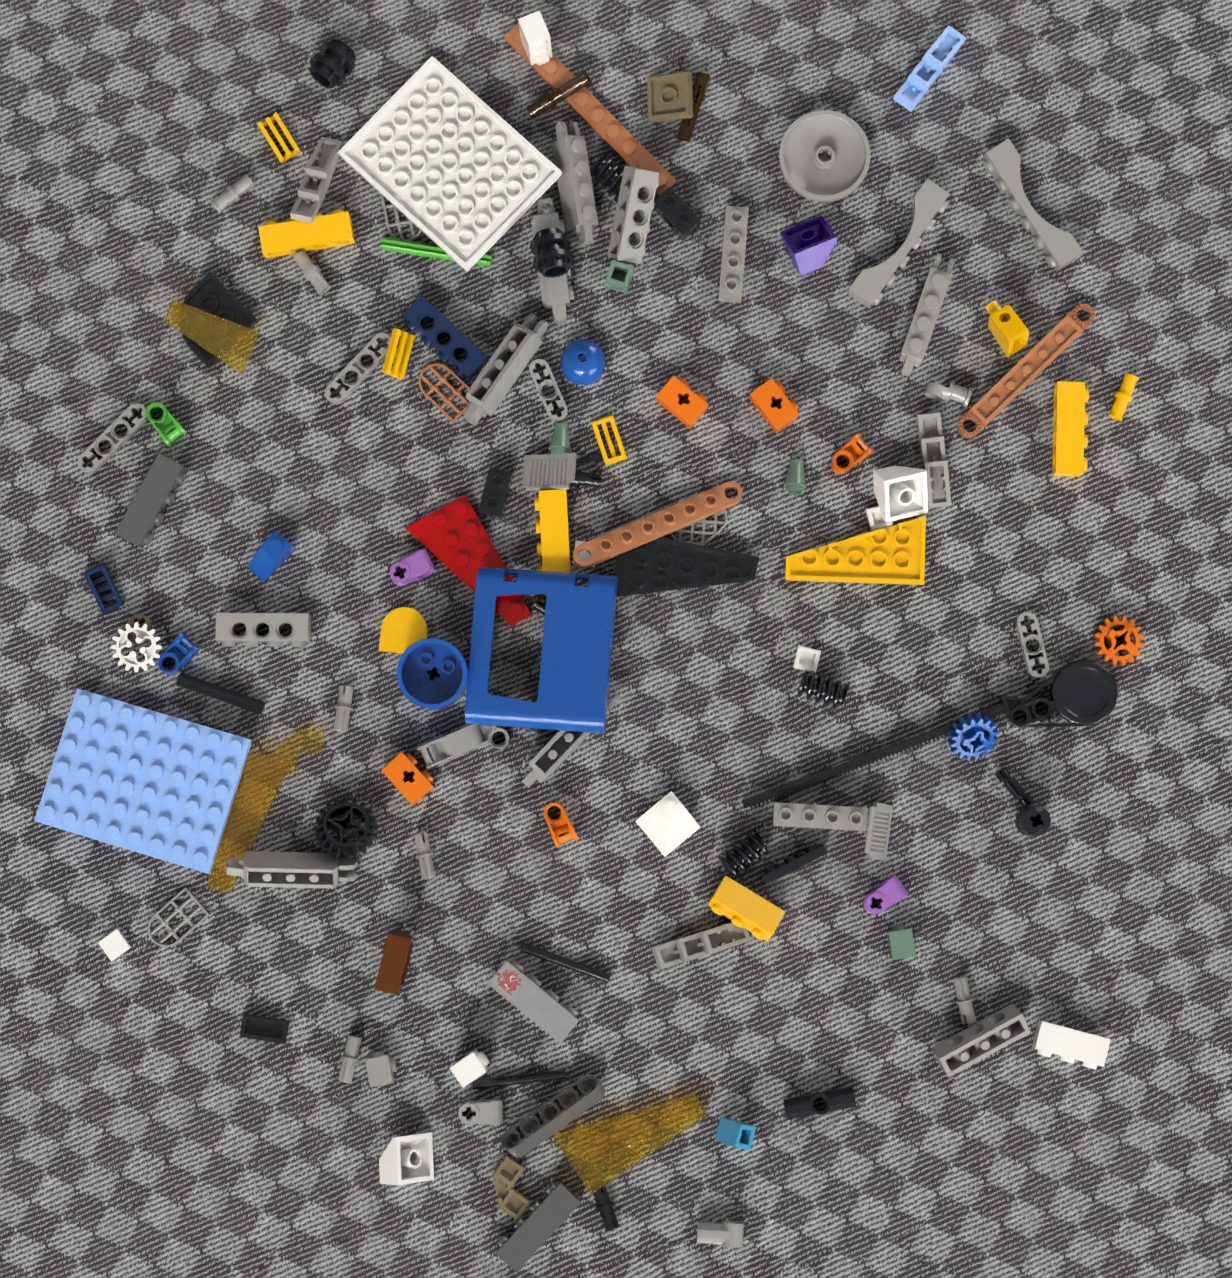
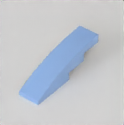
(929, 68)

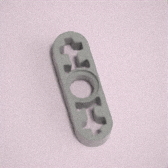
(560, 403)
(1041, 649)

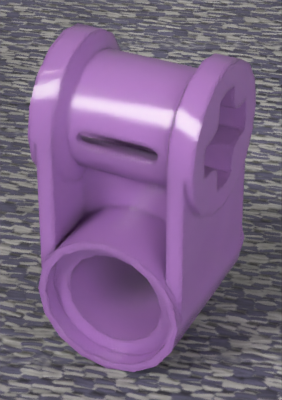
(416, 567)
(888, 893)

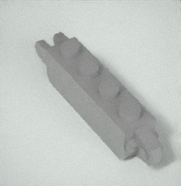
(575, 182)
(554, 291)
(925, 315)
(504, 368)
(557, 751)
(292, 869)

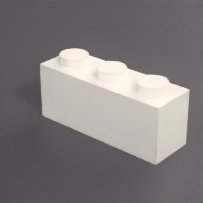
(535, 38)
(1070, 1044)

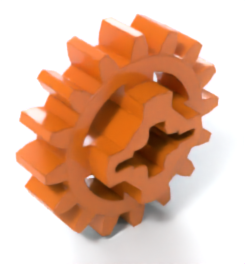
(1110, 635)

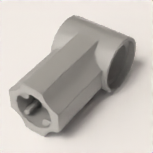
(726, 1233)

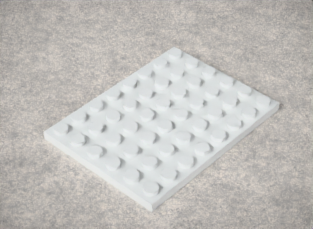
(450, 163)

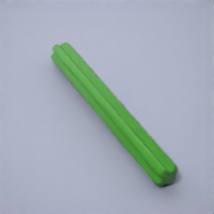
(424, 249)

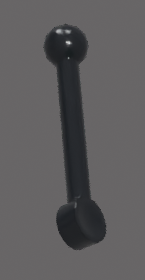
(597, 458)

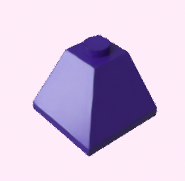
(809, 244)

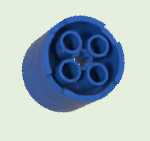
(426, 656)

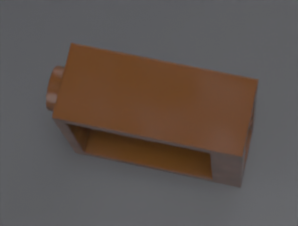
(394, 962)

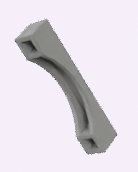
(1057, 244)
(872, 281)

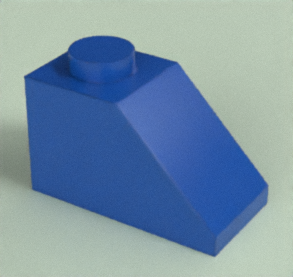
(270, 556)

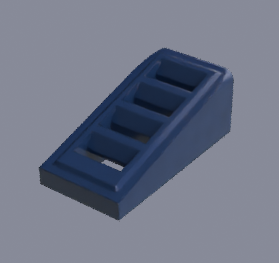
(107, 576)

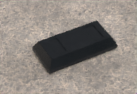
(264, 1028)

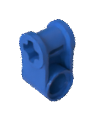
(178, 653)

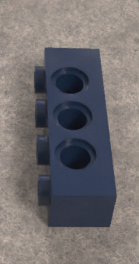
(423, 310)

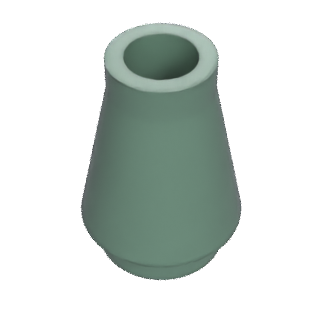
(560, 439)
(795, 478)

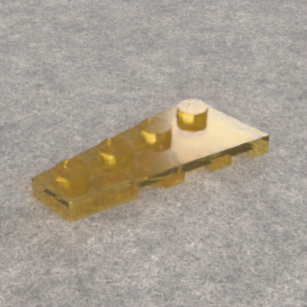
(219, 336)

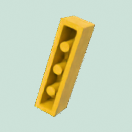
(295, 235)
(1068, 429)
(553, 530)

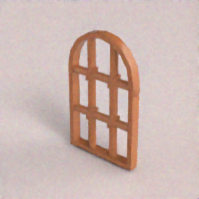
(435, 388)

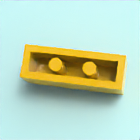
(746, 909)

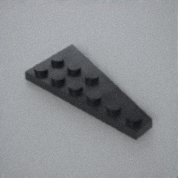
(679, 565)

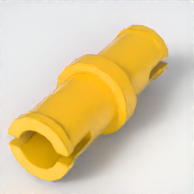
(1123, 397)

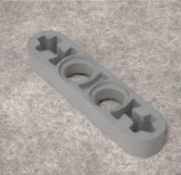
(356, 366)
(110, 435)

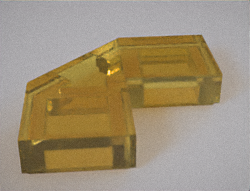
(303, 741)

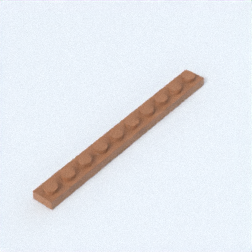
(595, 115)

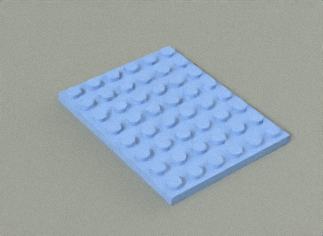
(143, 781)

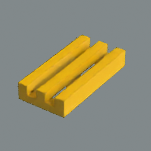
(269, 121)
(400, 354)
(615, 458)

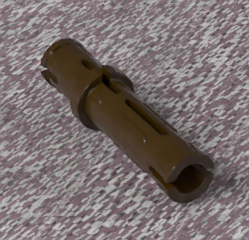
(700, 82)
(536, 108)

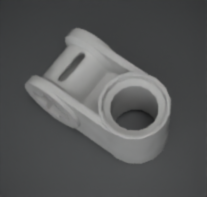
(487, 1112)

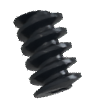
(608, 175)
(822, 689)
(1040, 816)
(744, 853)

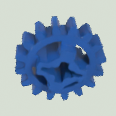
(973, 736)

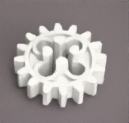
(141, 634)

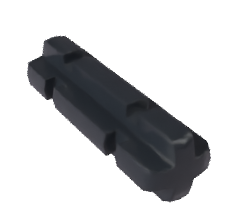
(1014, 787)

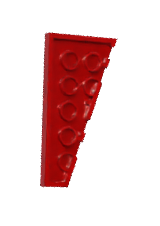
(463, 546)

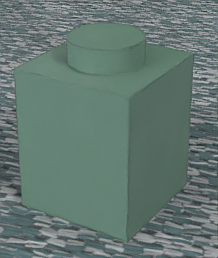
(619, 276)
(901, 942)

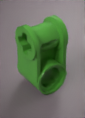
(167, 425)

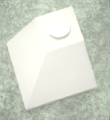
(900, 492)
(668, 824)
(407, 1160)

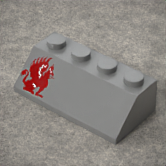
(534, 1001)

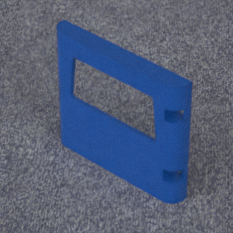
(572, 658)

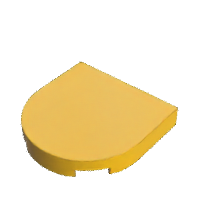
(402, 629)

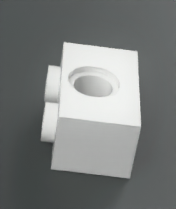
(470, 1067)

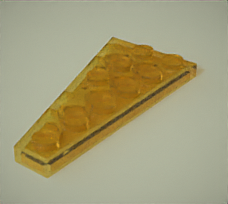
(250, 807)
(620, 1142)

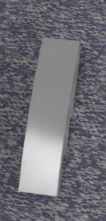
(317, 180)
(934, 459)
(699, 944)

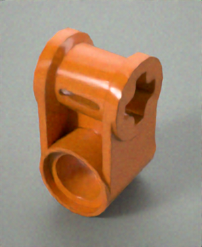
(854, 452)
(560, 826)

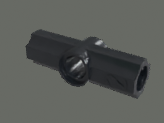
(835, 1100)

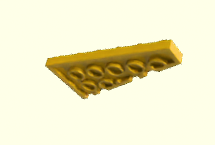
(875, 557)

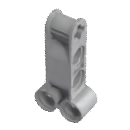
(460, 743)

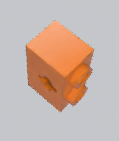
(669, 399)
(776, 418)
(396, 771)

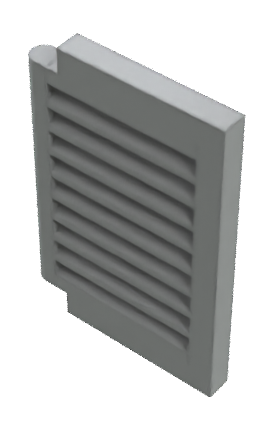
(549, 471)
(878, 831)

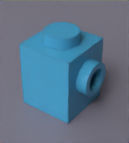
(730, 1132)

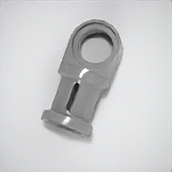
(954, 392)

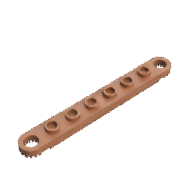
(1026, 370)
(657, 524)

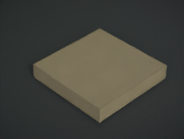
(670, 97)

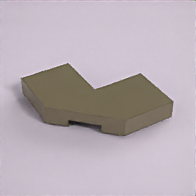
(509, 1198)

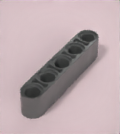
(564, 1115)

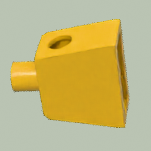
(1007, 328)

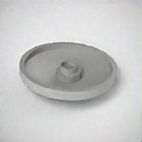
(824, 156)

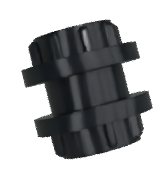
(333, 62)
(551, 252)

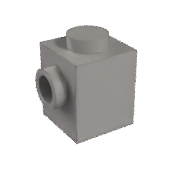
(380, 1068)

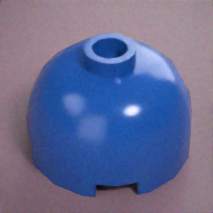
(582, 372)

